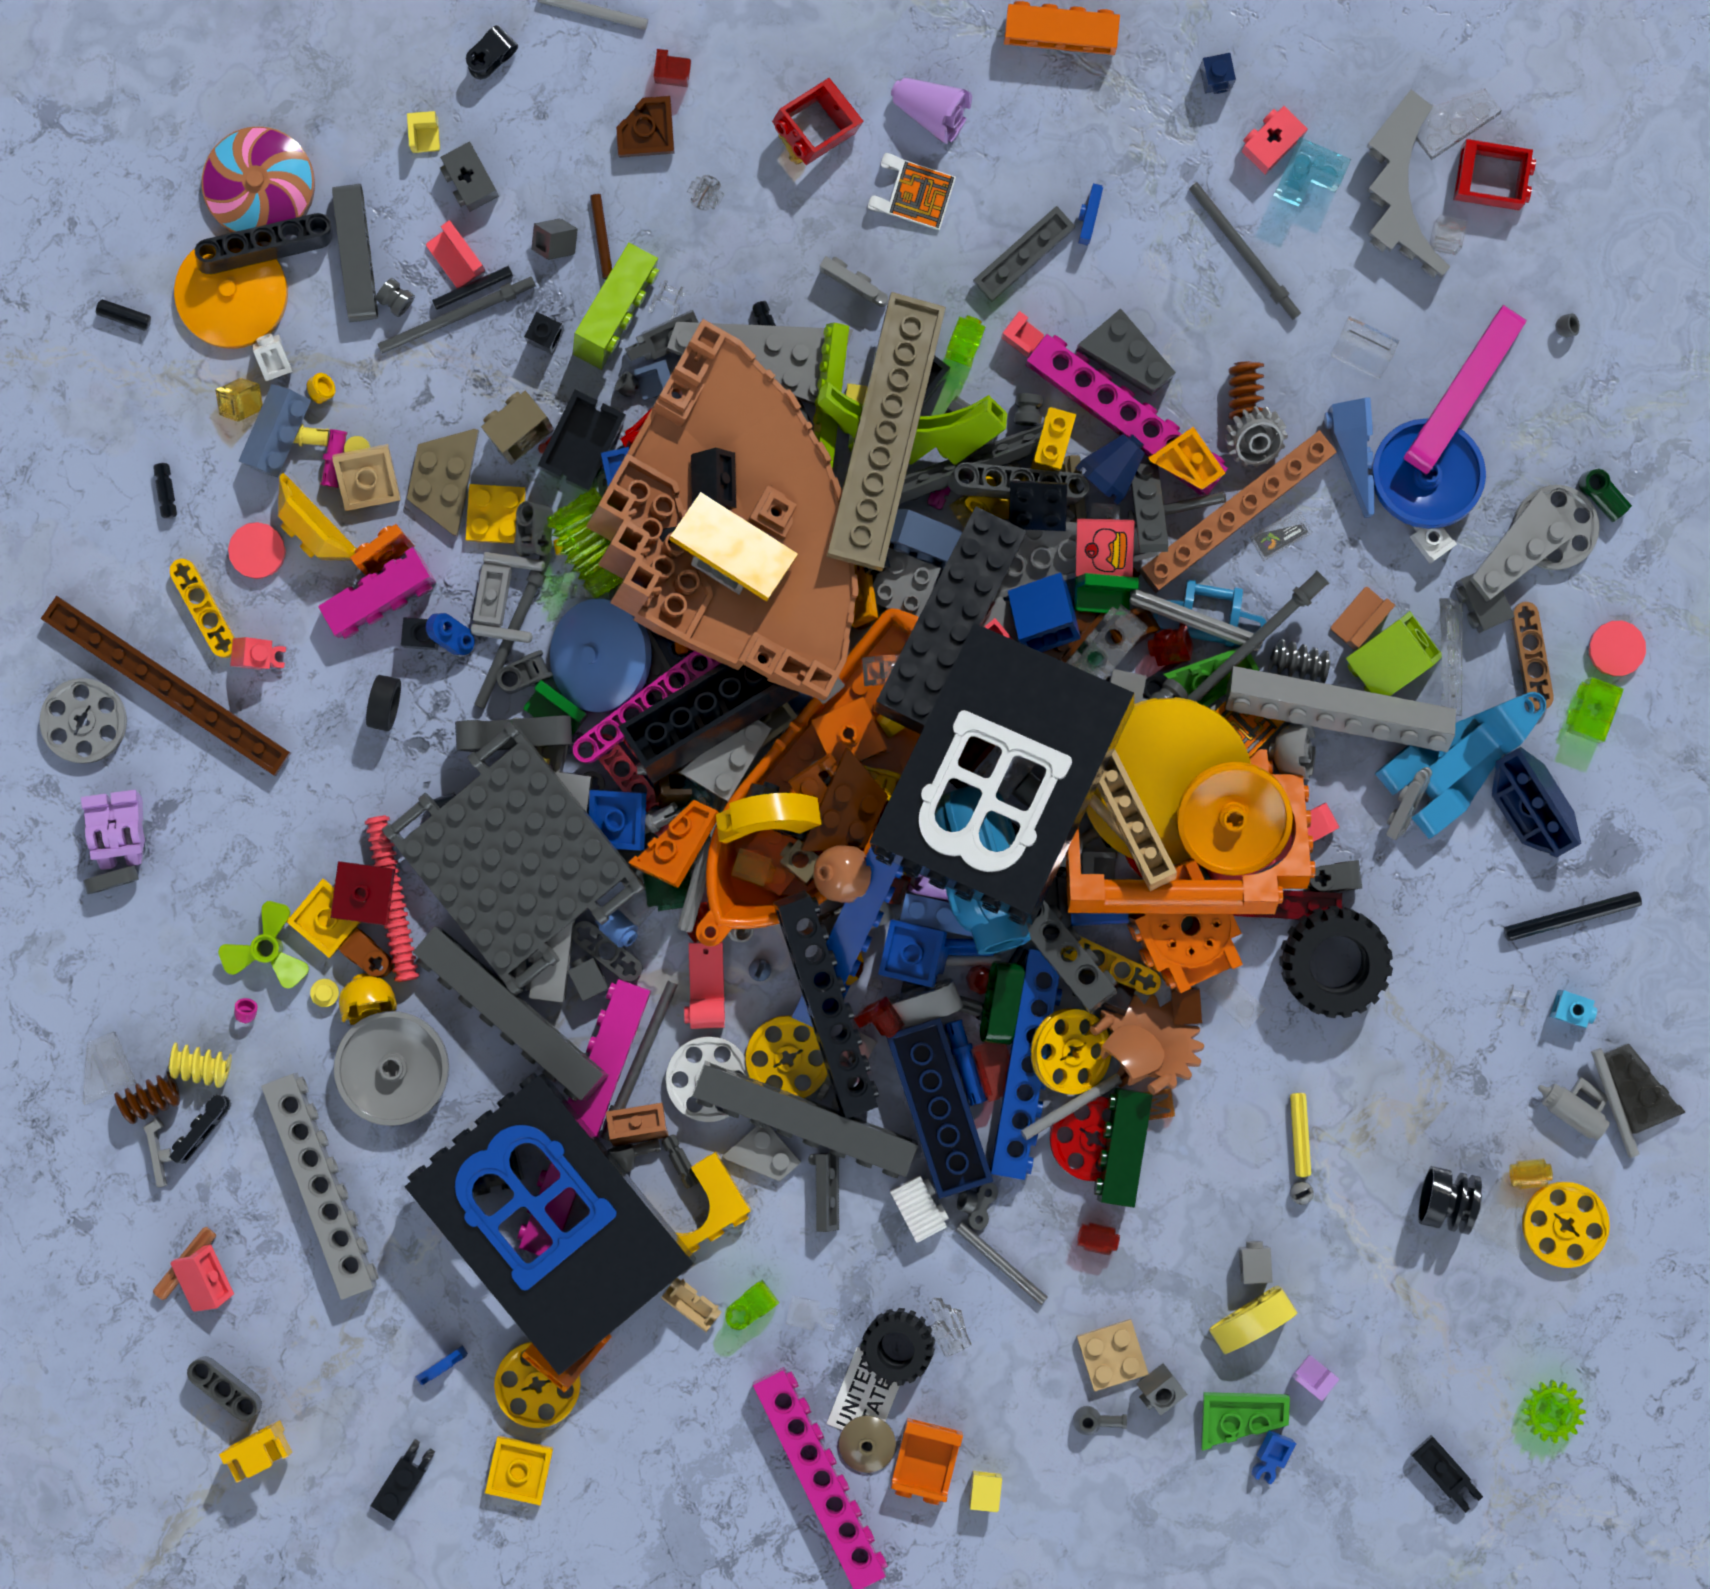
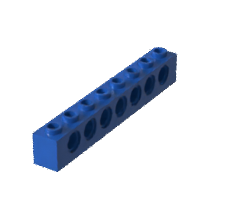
(1002, 1162)

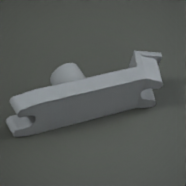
(157, 1156)

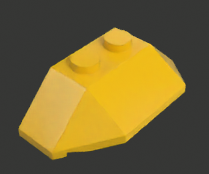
(310, 525)

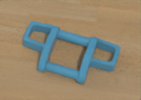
(1234, 596)

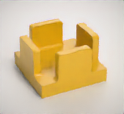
(256, 1451)

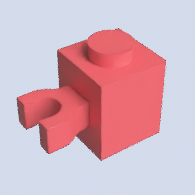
(255, 653)

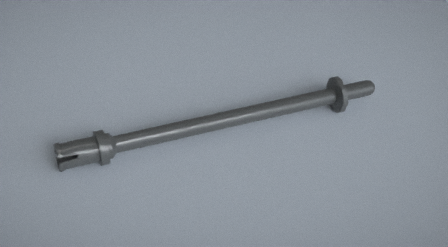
(1299, 599)

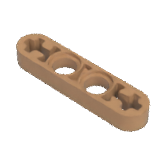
(1528, 656)

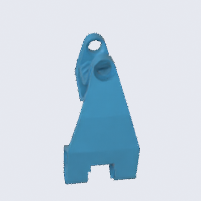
(1467, 764)

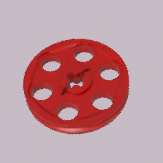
(1078, 1142)

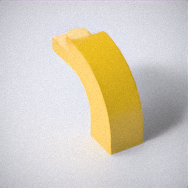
(767, 812)

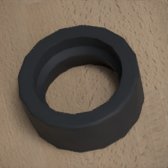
(383, 702)

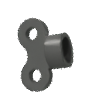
(976, 1204)

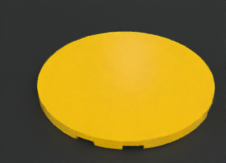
(1162, 752)

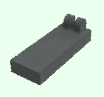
(826, 1191)

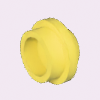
(324, 992)

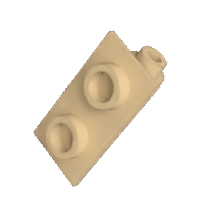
(695, 1308)

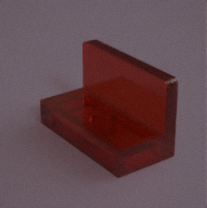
(992, 1064)

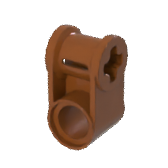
(363, 950)

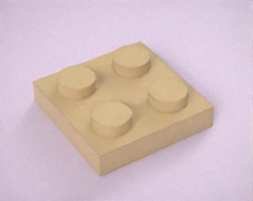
(366, 477)
(1112, 1355)

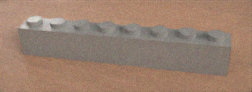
(1340, 709)
(553, 981)

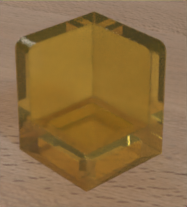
(239, 399)

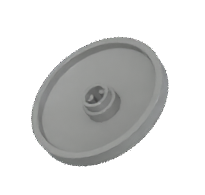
(391, 1068)

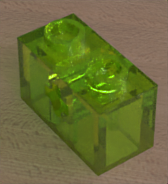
(965, 341)
(1606, 702)

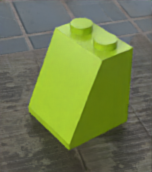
(1394, 656)

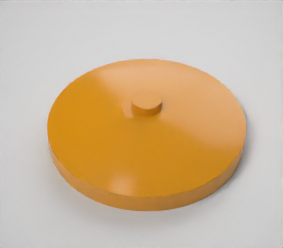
(231, 305)
(1234, 818)

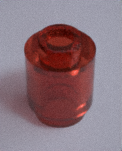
(1098, 1238)

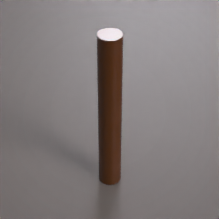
(601, 235)

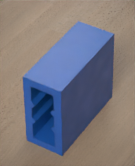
(1044, 613)

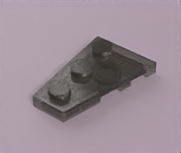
(1641, 1095)

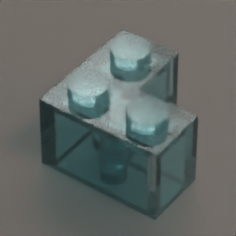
(1307, 165)

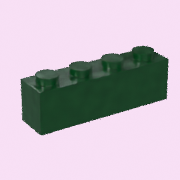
(1124, 1147)

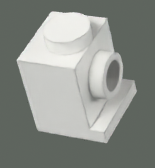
(1429, 549)

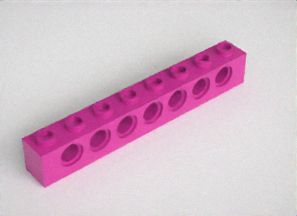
(1109, 414)
(859, 1573)

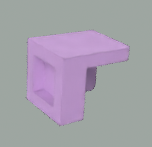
(1315, 1377)

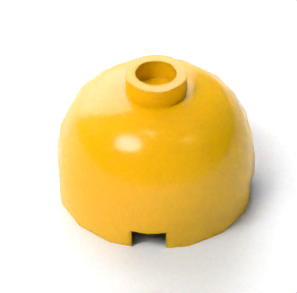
(365, 997)

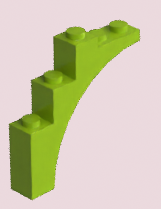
(952, 433)

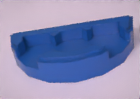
(441, 1366)

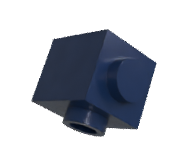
(1217, 73)

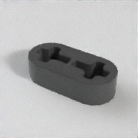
(111, 880)

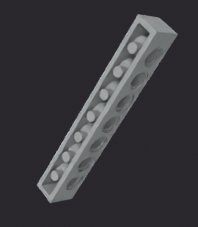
(346, 1282)

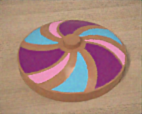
(257, 179)

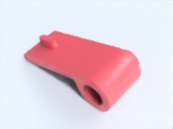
(706, 987)

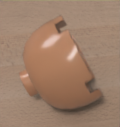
(842, 873)

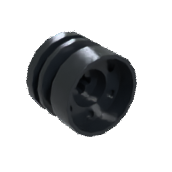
(1456, 1201)

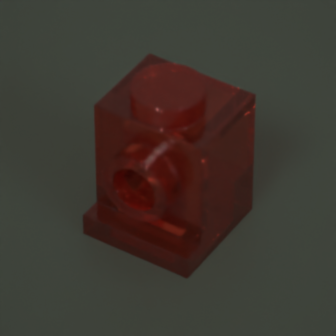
(1171, 646)

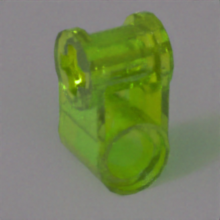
(755, 1302)

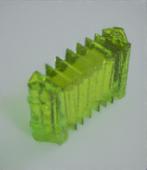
(582, 544)

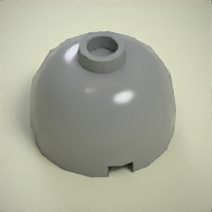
(1294, 750)

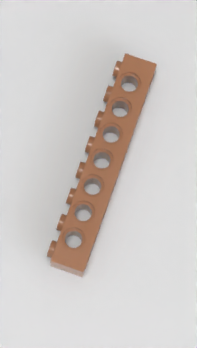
(1237, 511)

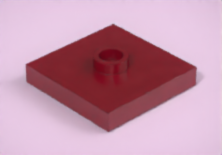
(362, 893)

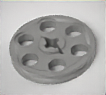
(1589, 530)
(75, 708)

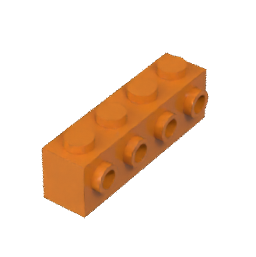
(1062, 28)

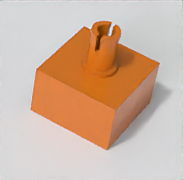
(851, 729)

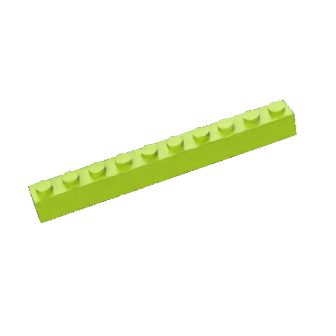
(831, 371)

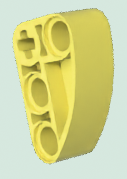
(1253, 1320)

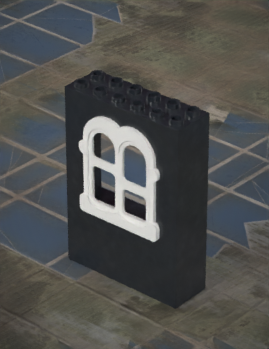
(1029, 710)

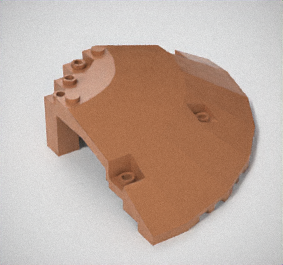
(779, 466)

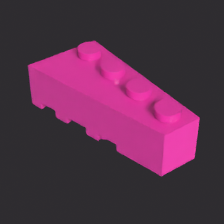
(378, 594)

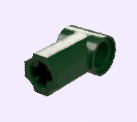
(1607, 496)

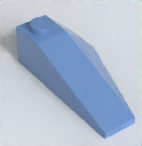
(1350, 430)

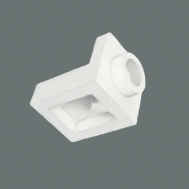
(271, 357)

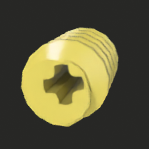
(199, 1066)

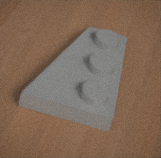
(726, 763)

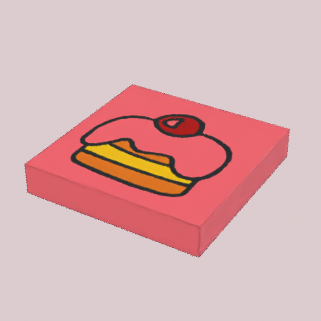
(1105, 547)

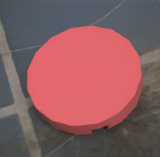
(256, 550)
(1617, 648)

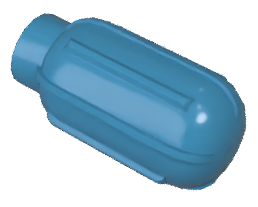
(989, 930)

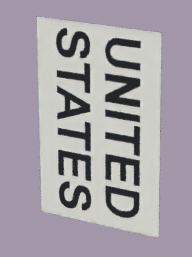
(861, 1395)

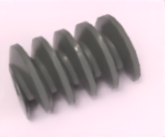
(1300, 661)

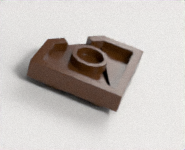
(647, 129)

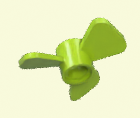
(287, 968)

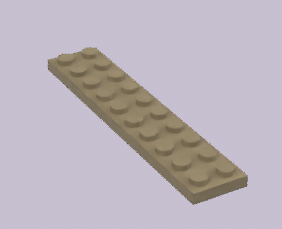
(886, 432)

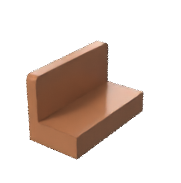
(1361, 618)
(636, 1124)

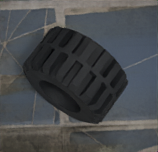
(881, 1363)

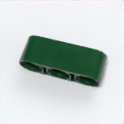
(1002, 1002)

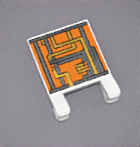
(918, 193)

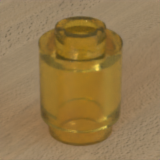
(1530, 1173)

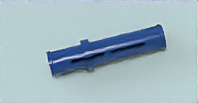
(962, 1050)

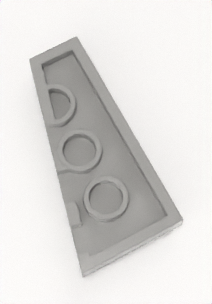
(1528, 541)

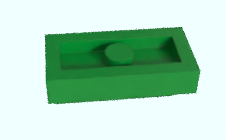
(1101, 592)
(548, 702)

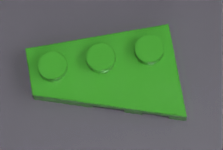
(1241, 1414)

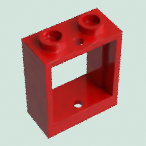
(835, 106)
(1465, 170)

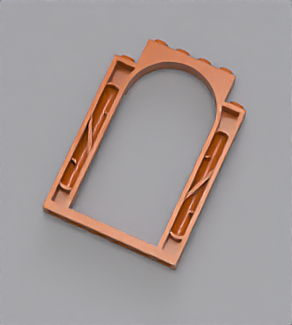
(1250, 895)

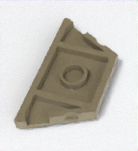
(443, 477)

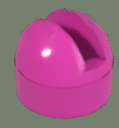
(245, 1010)

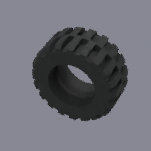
(1368, 981)

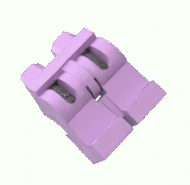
(114, 827)

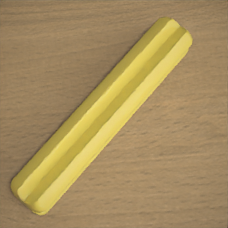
(1300, 1134)

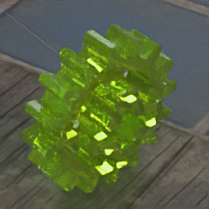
(1564, 1407)

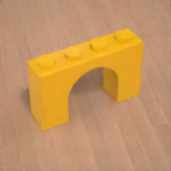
(725, 1201)

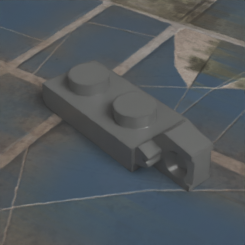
(655, 340)

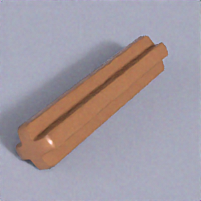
(170, 1280)

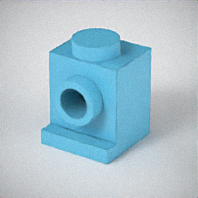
(1563, 1009)

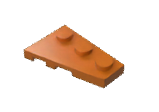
(676, 849)

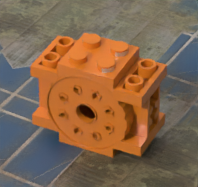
(1187, 955)

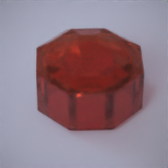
(977, 979)

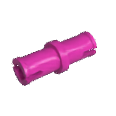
(335, 446)

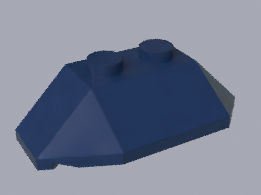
(1534, 804)

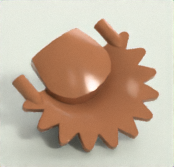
(1149, 1044)

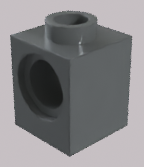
(588, 978)
(1169, 1395)

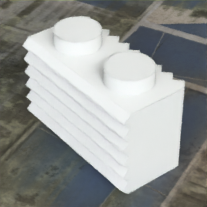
(919, 1208)

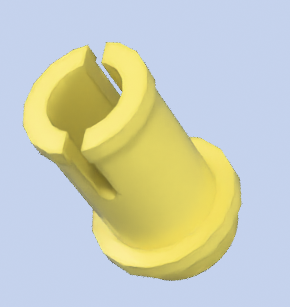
(312, 436)

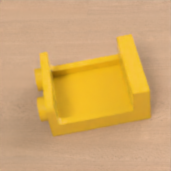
(1053, 440)

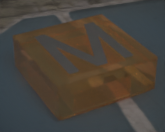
(1162, 1105)

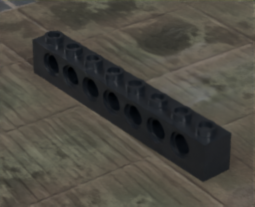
(789, 912)

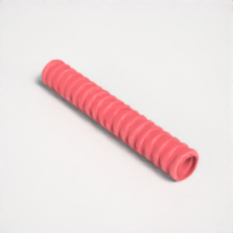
(397, 925)

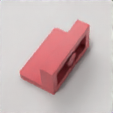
(455, 256)
(202, 1279)

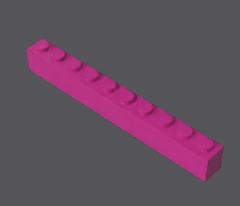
(609, 1052)

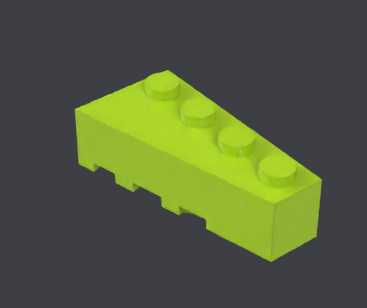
(614, 305)

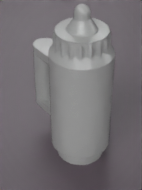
(1574, 1110)

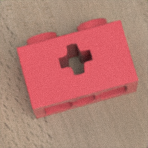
(1267, 154)

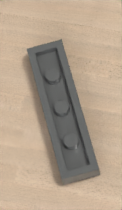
(1024, 254)
(1149, 509)

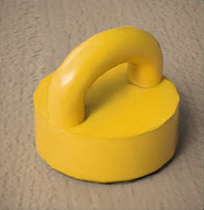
(320, 388)

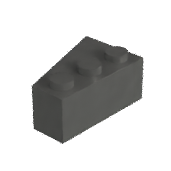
(1128, 353)

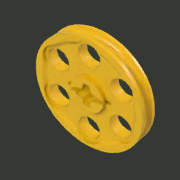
(1060, 1048)
(774, 1051)
(1552, 1225)
(532, 1397)

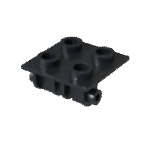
(1038, 505)

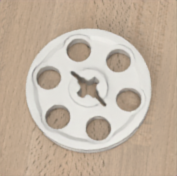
(680, 1063)

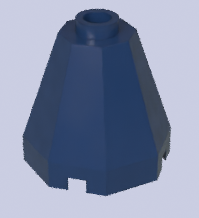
(1114, 466)

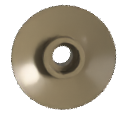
(871, 1430)

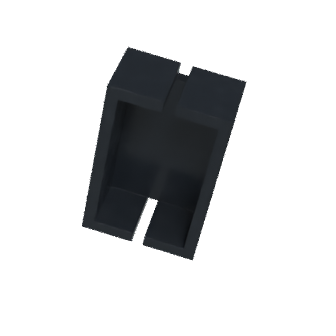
(580, 440)

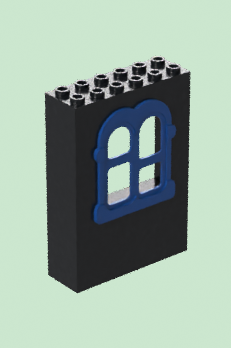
(589, 1274)

